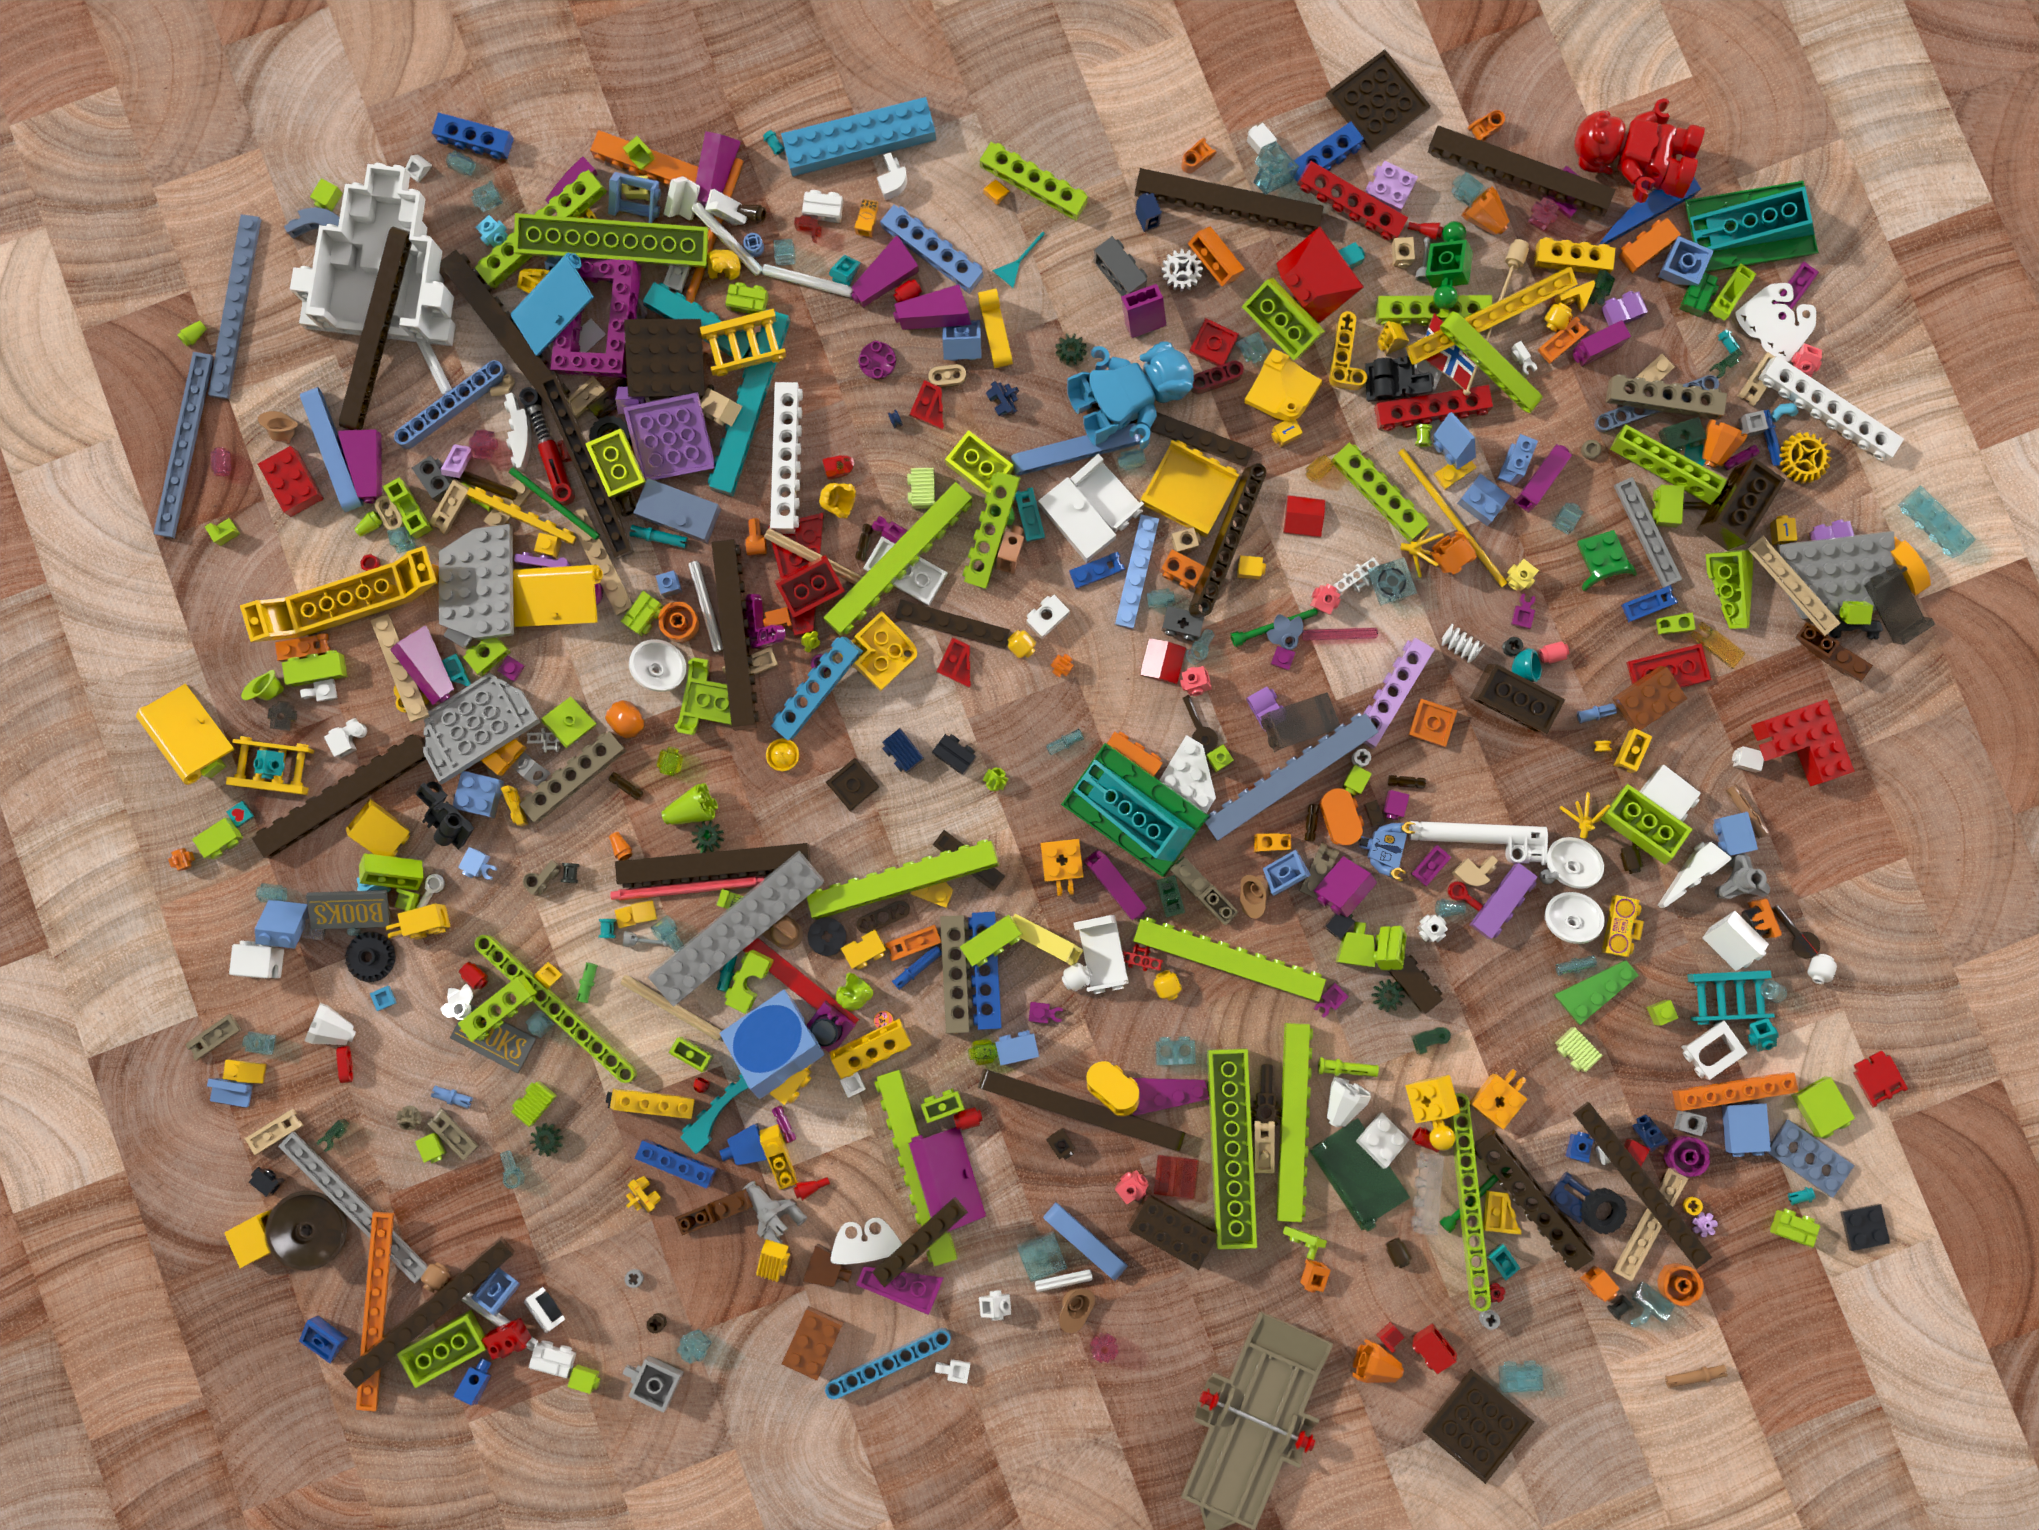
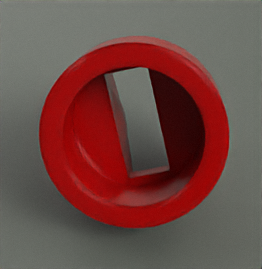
(701, 1085)

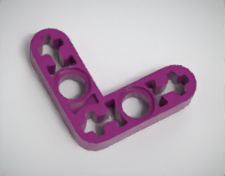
(761, 635)

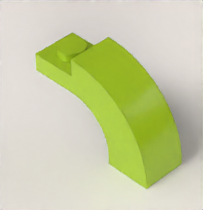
(1731, 292)

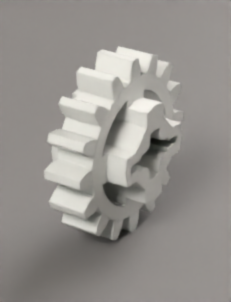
(1183, 275)

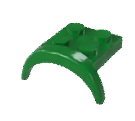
(1604, 558)

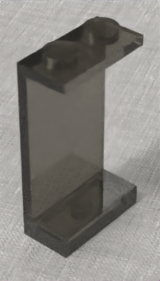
(1897, 605)
(1300, 722)

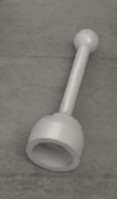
(1421, 272)
(1549, 877)
(631, 939)

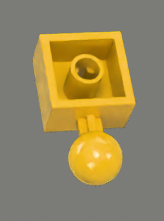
(1434, 1101)

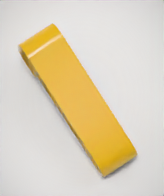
(995, 328)
(1345, 350)

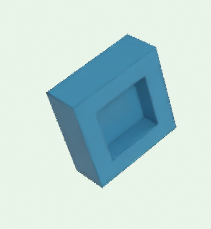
(383, 998)

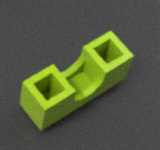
(408, 507)
(739, 995)

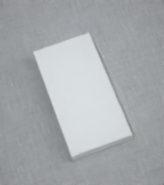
(920, 580)

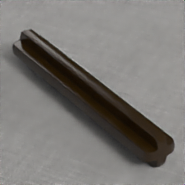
(488, 485)

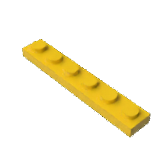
(515, 512)

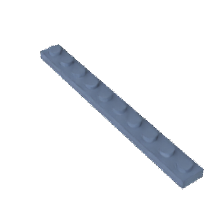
(234, 307)
(183, 445)

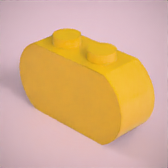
(1113, 1088)

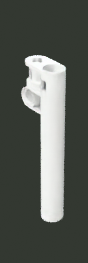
(1513, 836)

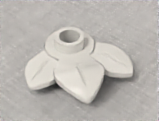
(457, 1001)

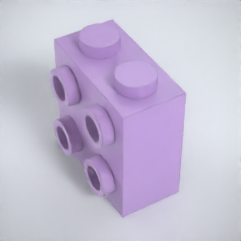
(1391, 185)

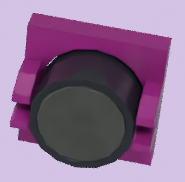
(828, 1027)

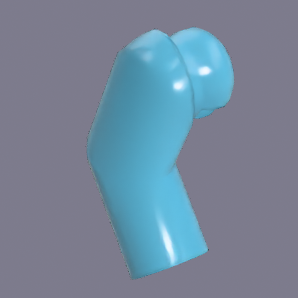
(1788, 408)

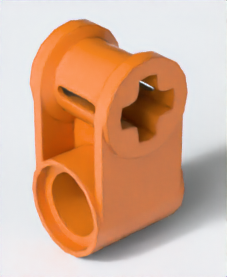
(1484, 127)
(1200, 154)

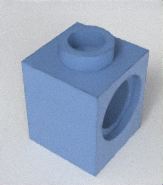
(668, 584)

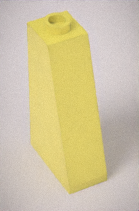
(1047, 941)

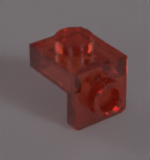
(805, 223)

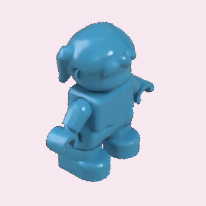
(1128, 392)

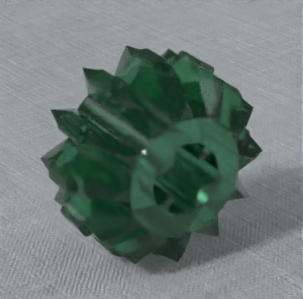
(1079, 349)
(713, 839)
(1392, 990)
(552, 1136)

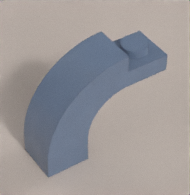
(310, 219)

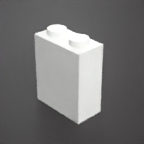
(1670, 792)
(1736, 941)

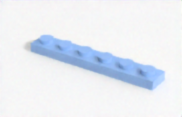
(1137, 571)

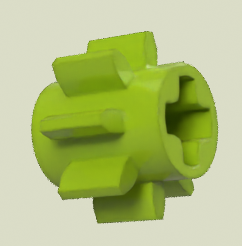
(995, 779)

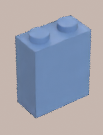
(281, 924)
(1746, 1128)

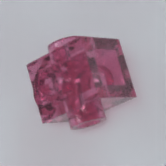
(1544, 213)
(483, 444)
(1104, 1340)

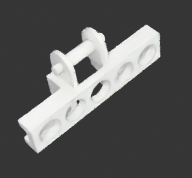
(1353, 582)
(556, 747)

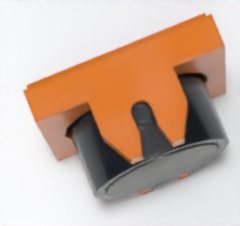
(1762, 918)

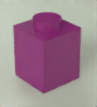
(1395, 804)

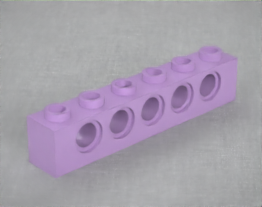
(1422, 653)

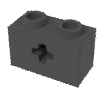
(1176, 615)

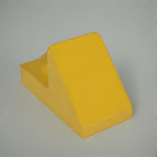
(1579, 294)
(635, 914)
(244, 1071)

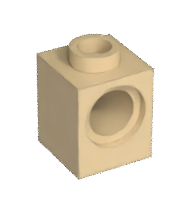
(1407, 245)
(1178, 544)

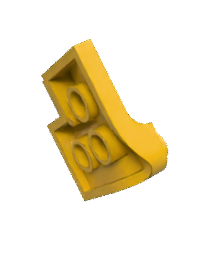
(1282, 387)
(882, 651)

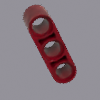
(1222, 370)

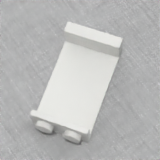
(1107, 494)
(1103, 953)

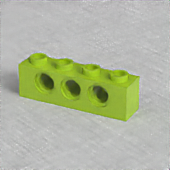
(472, 1023)

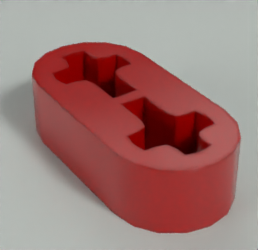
(344, 1064)

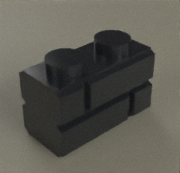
(954, 754)

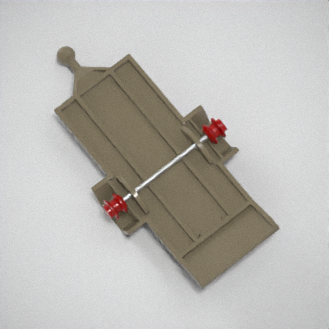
(1250, 1422)

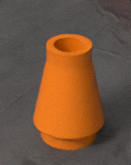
(620, 847)

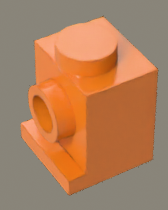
(778, 617)
(1315, 1276)

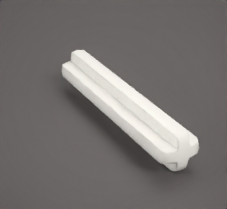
(1063, 1280)

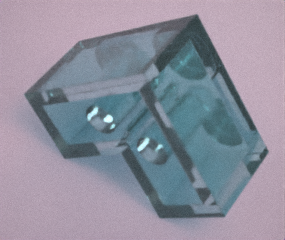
(1275, 168)

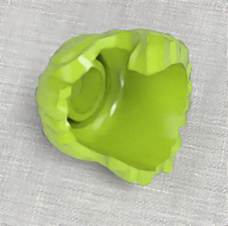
(854, 993)

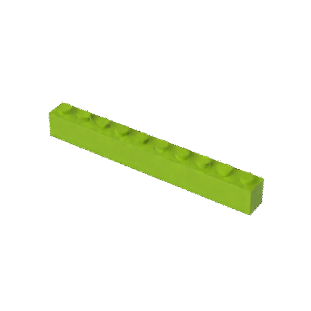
(898, 559)
(902, 880)
(1229, 960)
(1293, 1122)
(904, 1127)

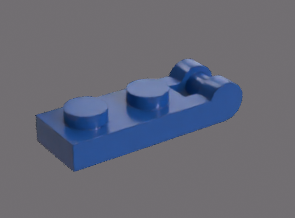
(1096, 570)
(1649, 603)

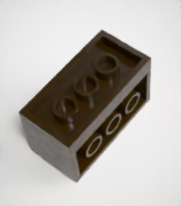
(1741, 504)
(1517, 698)
(1172, 1231)

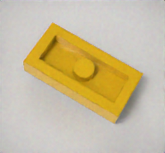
(1449, 474)

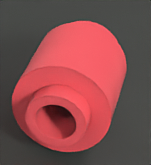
(1554, 652)

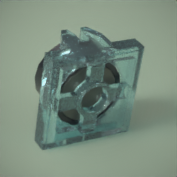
(1392, 581)

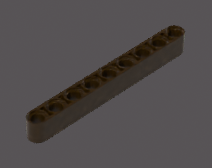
(1221, 546)

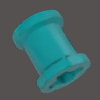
(607, 928)

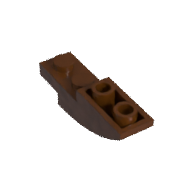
(1832, 653)
(713, 1211)

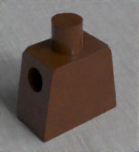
(823, 1271)

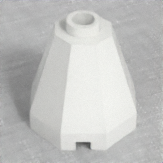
(329, 1028)
(1345, 1101)

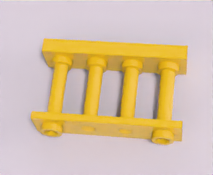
(747, 324)
(277, 783)

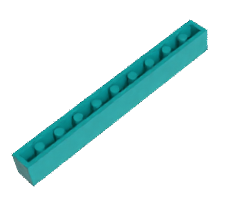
(751, 398)

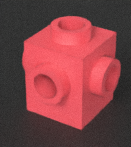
(1807, 359)
(1319, 598)
(1196, 681)
(1132, 1186)

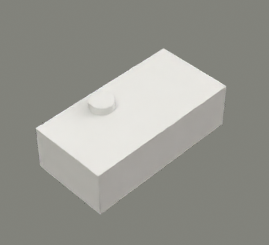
(1077, 519)

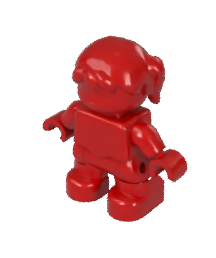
(1644, 150)

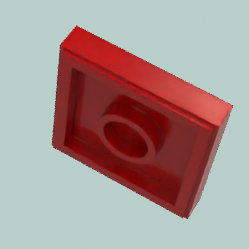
(1214, 342)

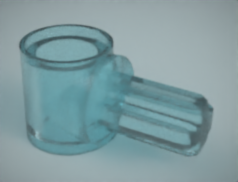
(1200, 646)
(665, 930)
(510, 1168)

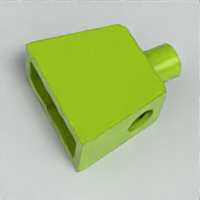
(1357, 947)

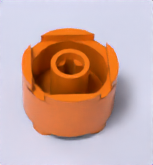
(1453, 553)
(684, 613)
(1682, 1295)

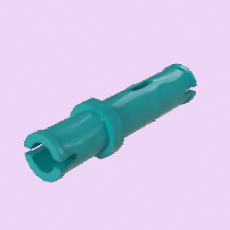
(658, 536)

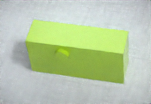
(1283, 318)
(1646, 824)
(442, 1348)

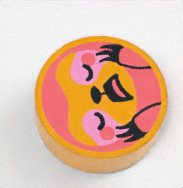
(883, 1018)

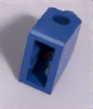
(744, 1147)
(469, 1390)

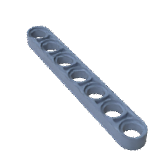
(1630, 414)

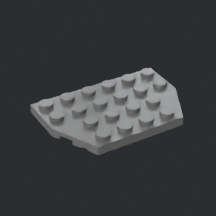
(1839, 566)
(478, 583)
(475, 725)

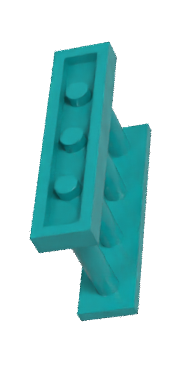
(1738, 979)

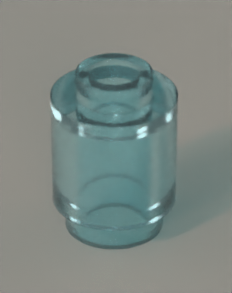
(460, 163)
(1131, 459)
(1160, 598)
(271, 892)
(1773, 991)

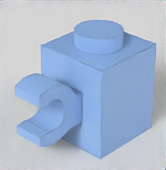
(475, 863)

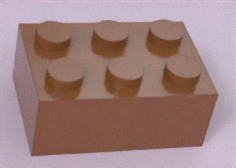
(1649, 698)
(812, 1343)

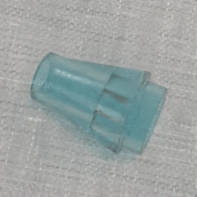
(1449, 908)

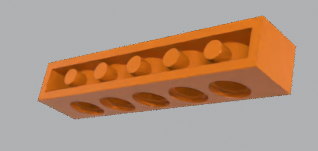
(1735, 1091)

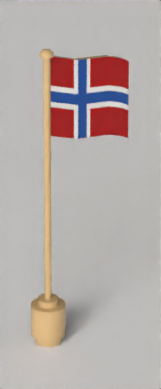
(1453, 360)

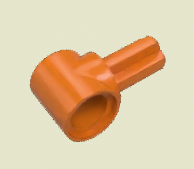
(755, 542)

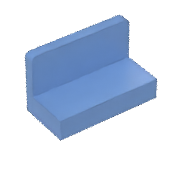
(230, 1092)

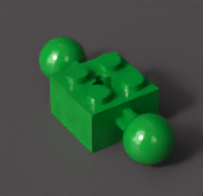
(1449, 264)

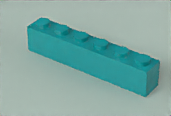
(676, 306)

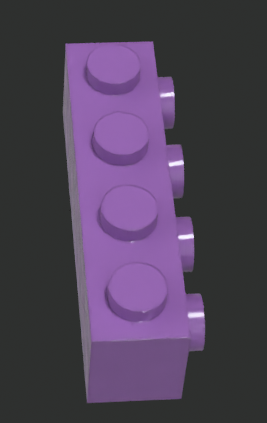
(1503, 901)

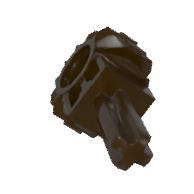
(1266, 1097)

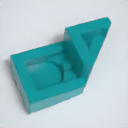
(456, 670)

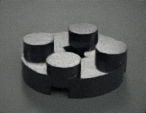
(817, 931)

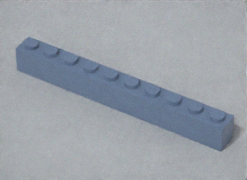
(1296, 773)

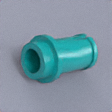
(773, 142)
(1728, 341)
(1801, 1196)

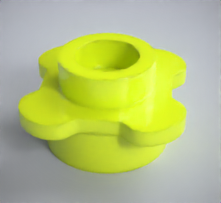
(810, 641)

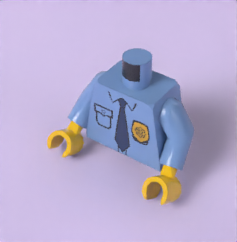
(1387, 847)

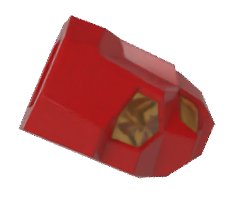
(838, 466)

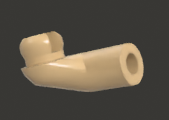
(504, 388)

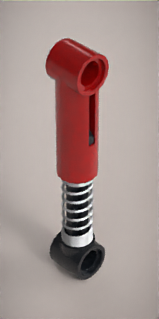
(547, 447)

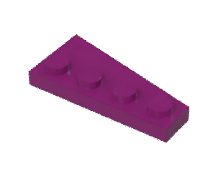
(1168, 1093)
(907, 1289)

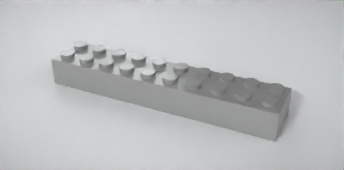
(736, 928)

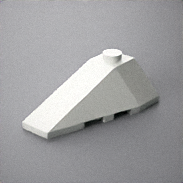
(1702, 862)

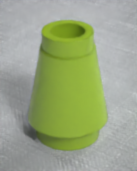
(192, 333)
(368, 524)

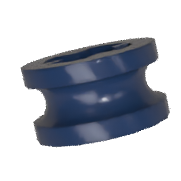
(895, 418)

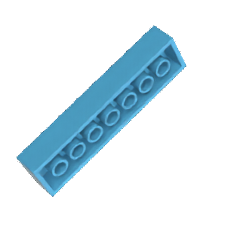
(859, 136)

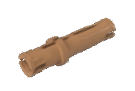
(1744, 806)
(1704, 1374)

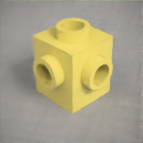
(1521, 575)

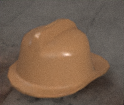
(278, 425)
(1253, 895)
(785, 933)
(1076, 1309)

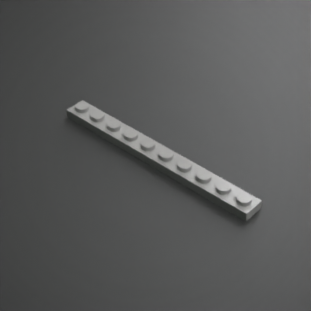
(348, 1201)

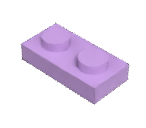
(456, 461)

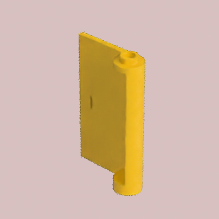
(553, 590)
(180, 736)

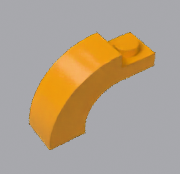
(1916, 573)

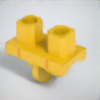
(637, 1188)

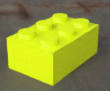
(977, 462)
(615, 463)

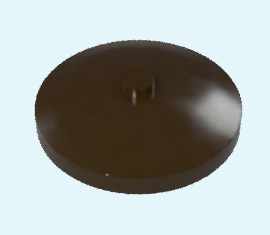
(305, 1231)

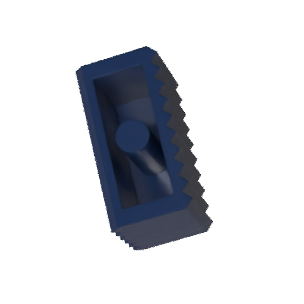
(1148, 211)
(902, 750)

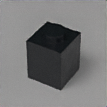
(1339, 925)

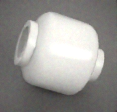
(1822, 968)
(1076, 977)

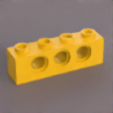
(1546, 259)
(874, 1039)
(652, 1103)

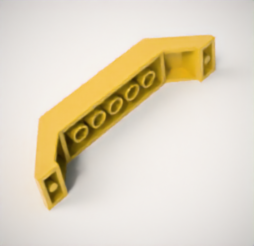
(340, 600)

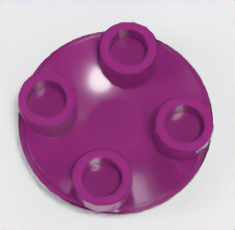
(877, 360)

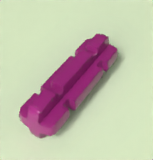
(1741, 457)
(783, 1124)

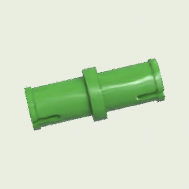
(586, 982)

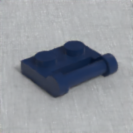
(1565, 1200)

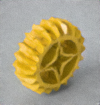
(1813, 472)

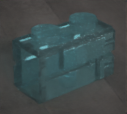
(1521, 1377)

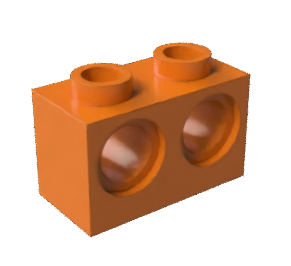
(1185, 565)
(1600, 1284)

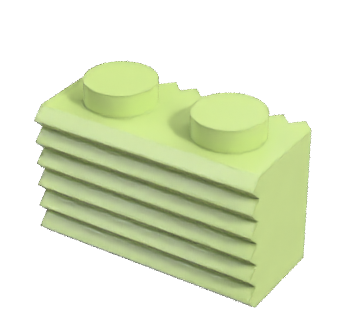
(922, 488)
(1578, 1050)

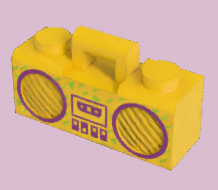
(1619, 926)

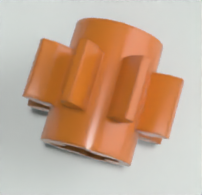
(1062, 665)
(181, 859)

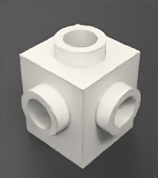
(1425, 928)
(995, 1305)

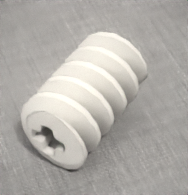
(1461, 644)

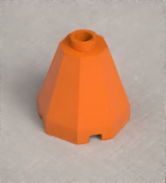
(1487, 212)
(1721, 443)
(1375, 1364)

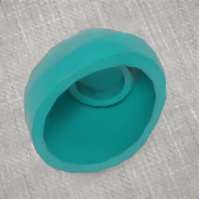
(1527, 665)

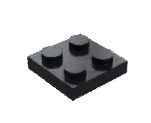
(1865, 1227)

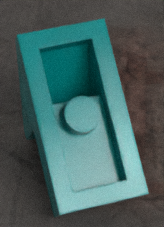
(844, 270)
(1503, 1261)

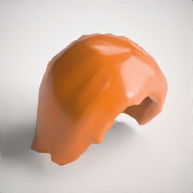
(625, 719)

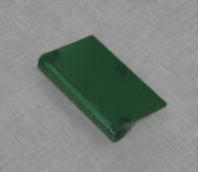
(1361, 1185)

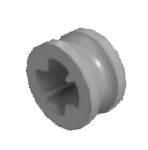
(640, 1278)

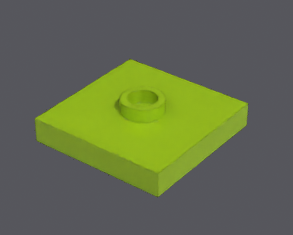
(568, 722)

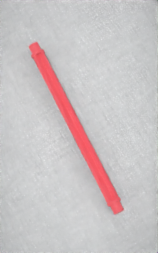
(685, 888)

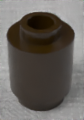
(1631, 859)
(1398, 1253)

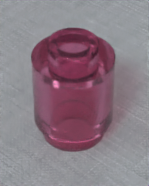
(220, 462)

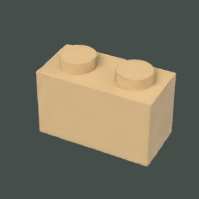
(719, 407)

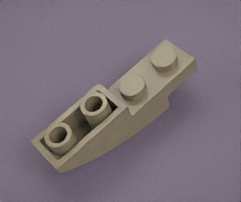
(1204, 891)

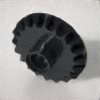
(382, 957)

